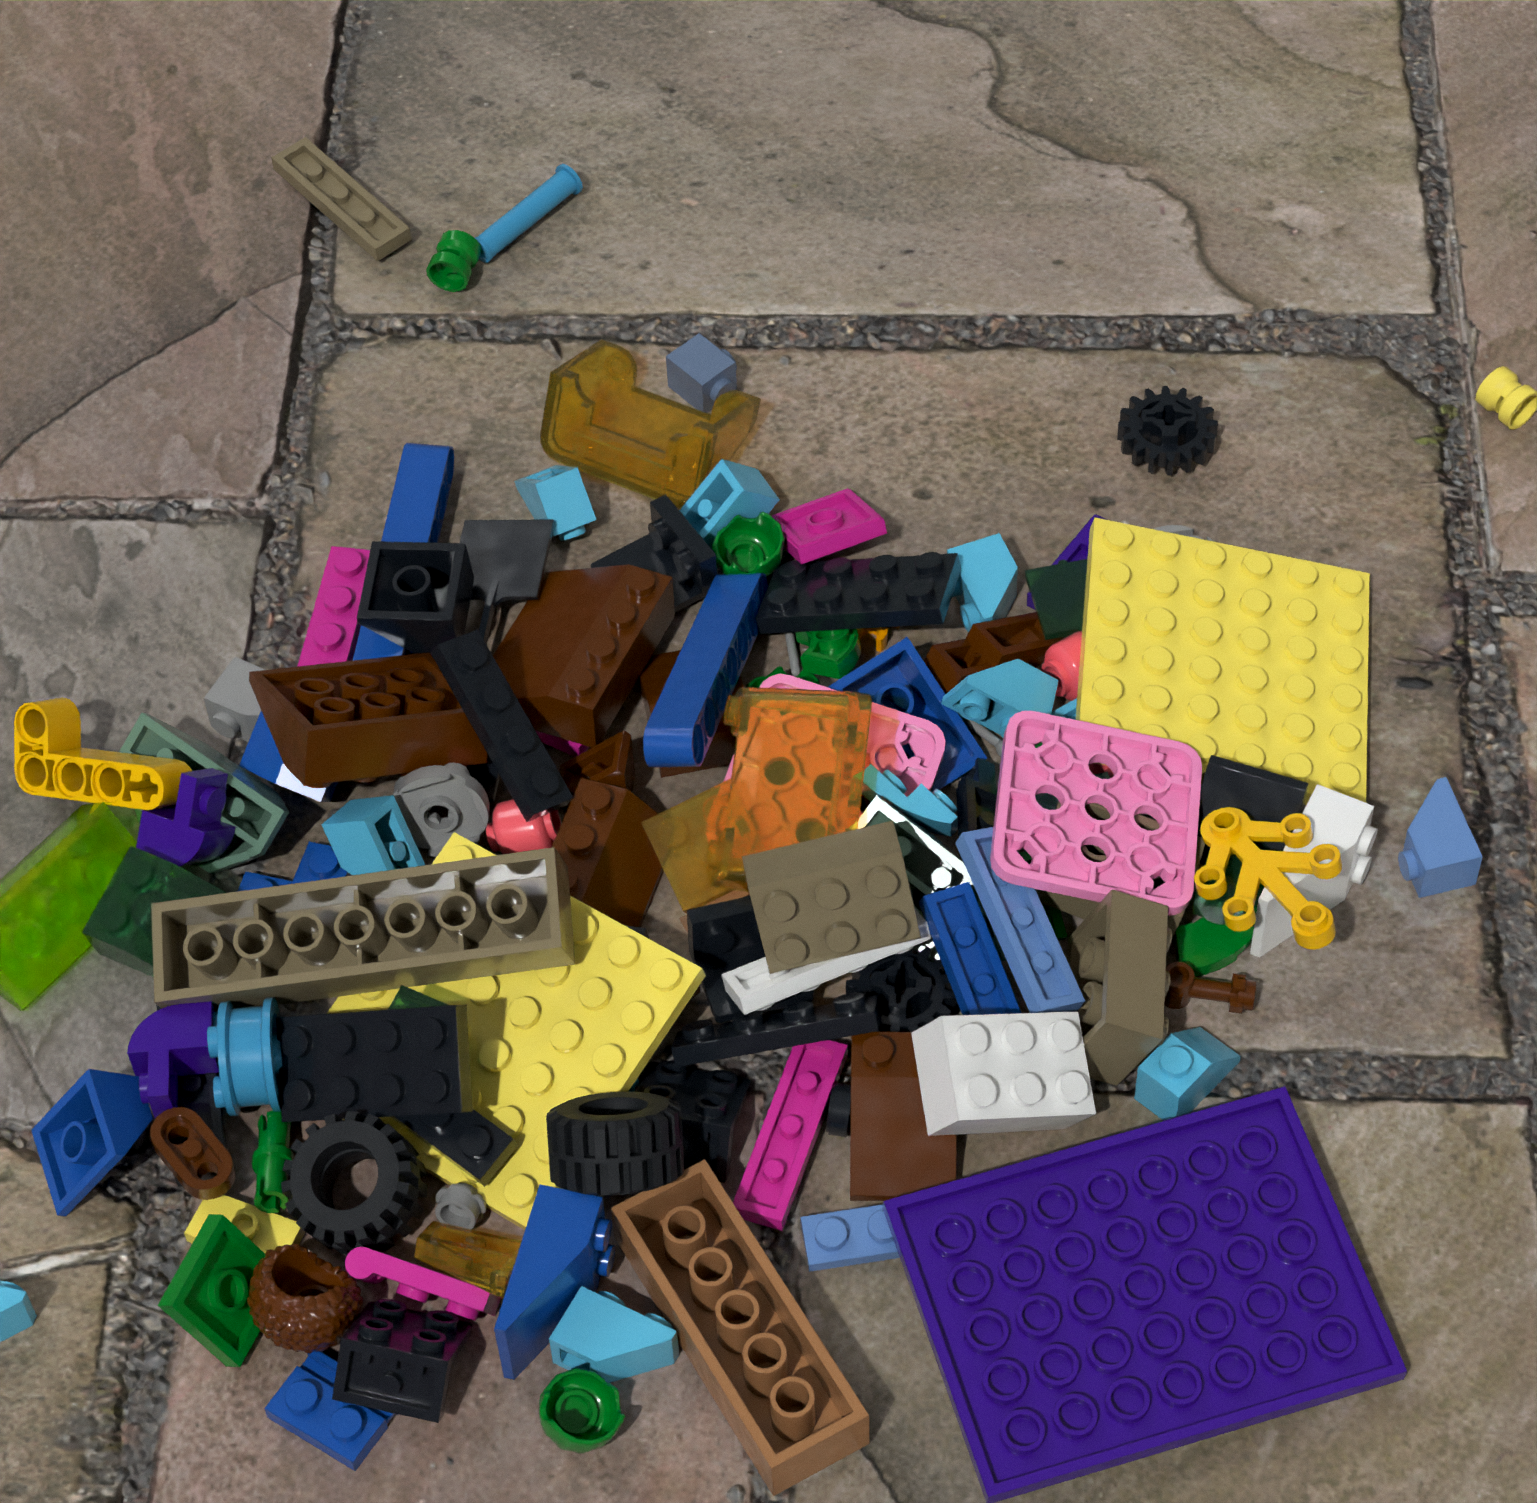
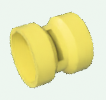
(1507, 397)

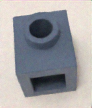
(701, 372)

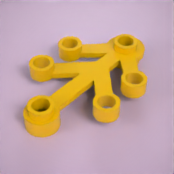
(1230, 833)

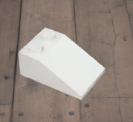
(1334, 821)

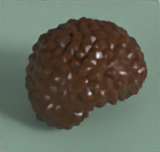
(302, 1299)

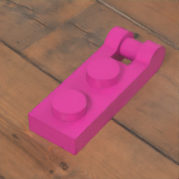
(419, 1282)

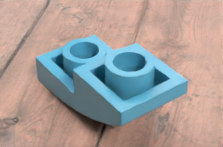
(928, 809)

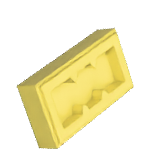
(262, 1228)

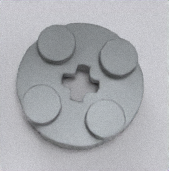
(447, 787)

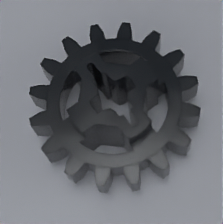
(1167, 430)
(925, 984)

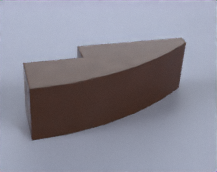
(988, 646)

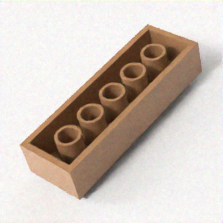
(741, 1328)

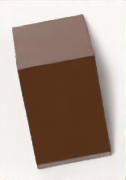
(606, 763)

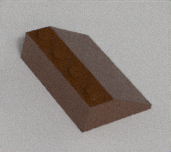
(584, 646)
(364, 719)

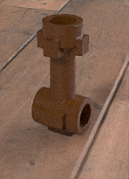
(1184, 986)

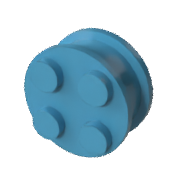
(246, 1056)

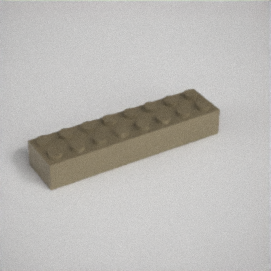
(365, 932)

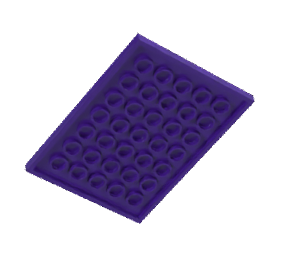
(1140, 1294)

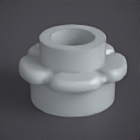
(460, 1205)

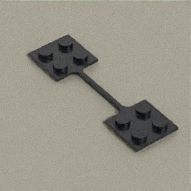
(506, 565)

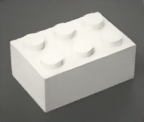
(1003, 1073)

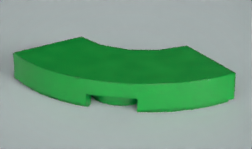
(830, 651)
(1210, 945)

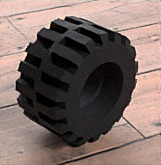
(615, 1143)
(322, 1160)

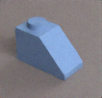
(1440, 845)

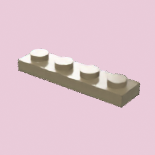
(341, 199)

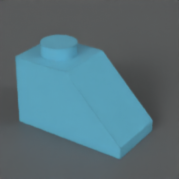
(724, 493)
(559, 496)
(371, 836)
(1182, 1072)

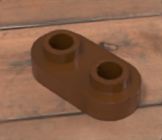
(195, 1156)

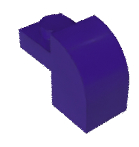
(192, 827)
(170, 1046)

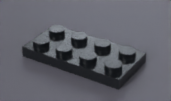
(859, 593)
(375, 1063)

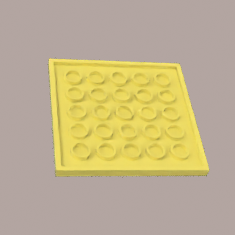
(1228, 653)
(551, 1038)

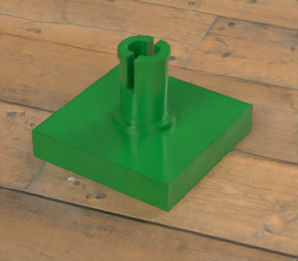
(213, 1290)

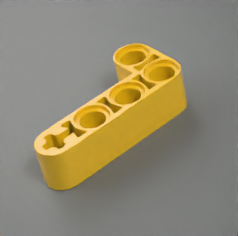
(56, 766)

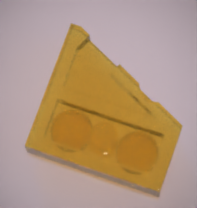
(469, 1255)

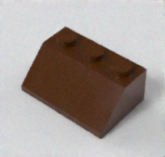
(609, 851)

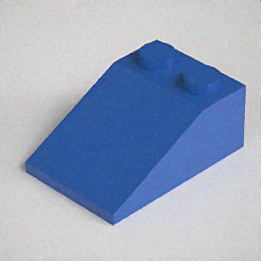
(905, 683)
(558, 1254)

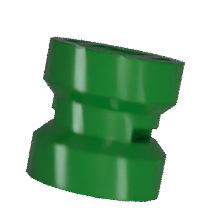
(454, 259)

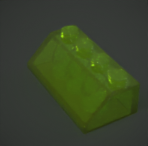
(52, 898)

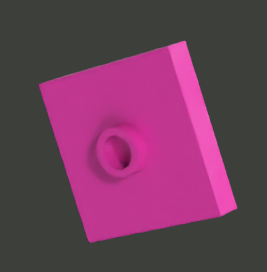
(829, 525)

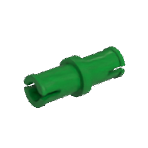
(269, 1162)

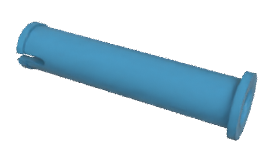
(529, 211)

